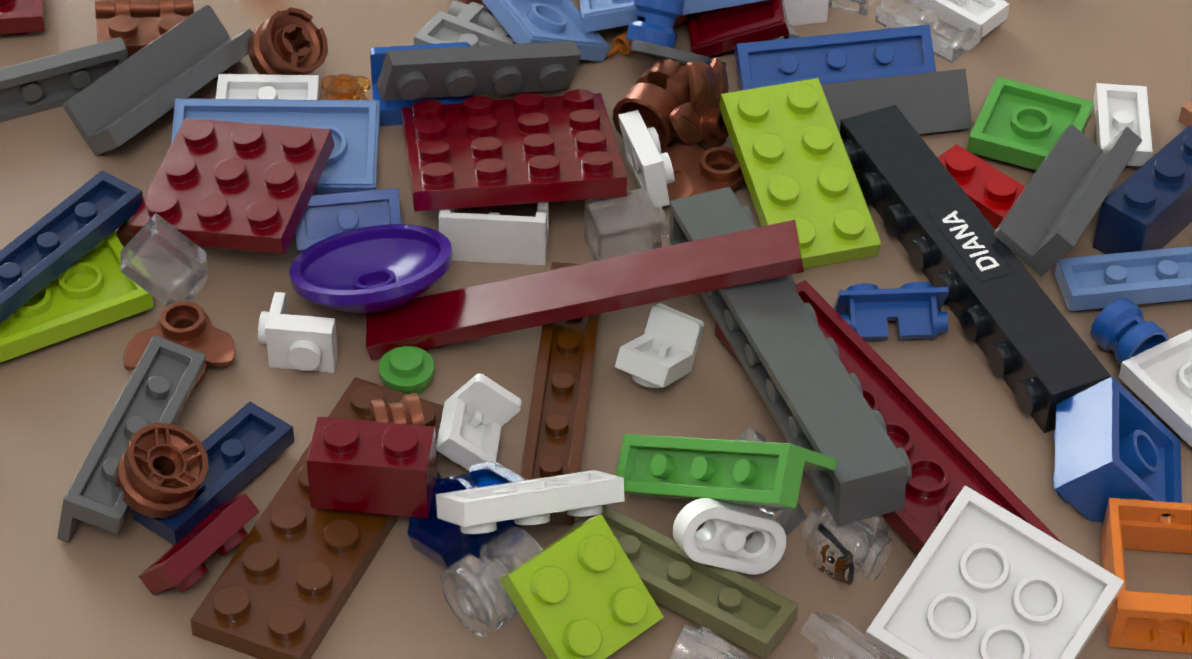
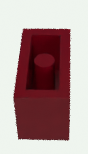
(372, 467)

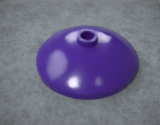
(371, 267)

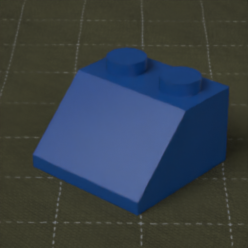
(1113, 450)

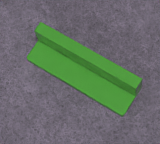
(717, 469)

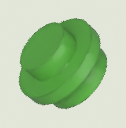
(407, 369)

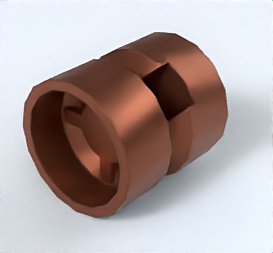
(655, 97)

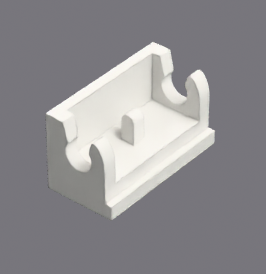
(497, 236)

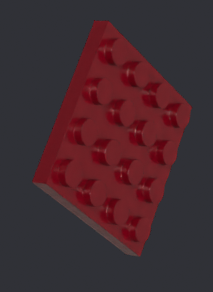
(511, 151)

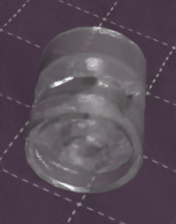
(474, 586)

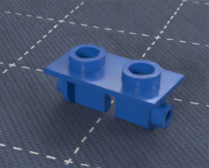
(913, 306)

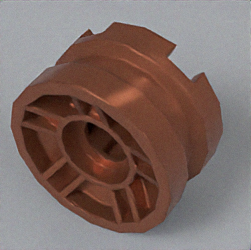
(285, 30)
(181, 464)

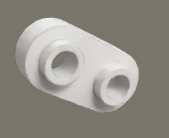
(724, 535)

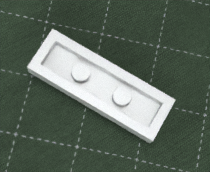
(530, 500)

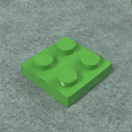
(1025, 122)

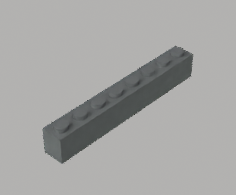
(799, 373)

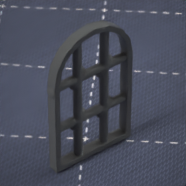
(669, 53)

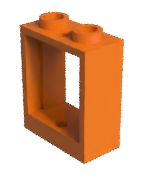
(1147, 618)

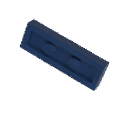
(235, 457)

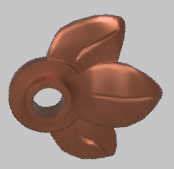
(701, 118)
(702, 170)
(188, 326)

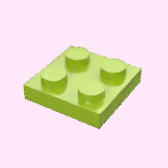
(582, 595)

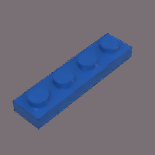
(836, 57)

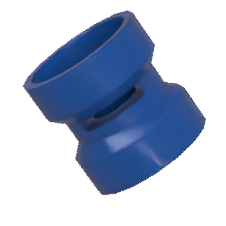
(655, 21)
(1124, 330)

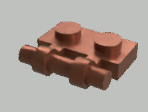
(138, 20)

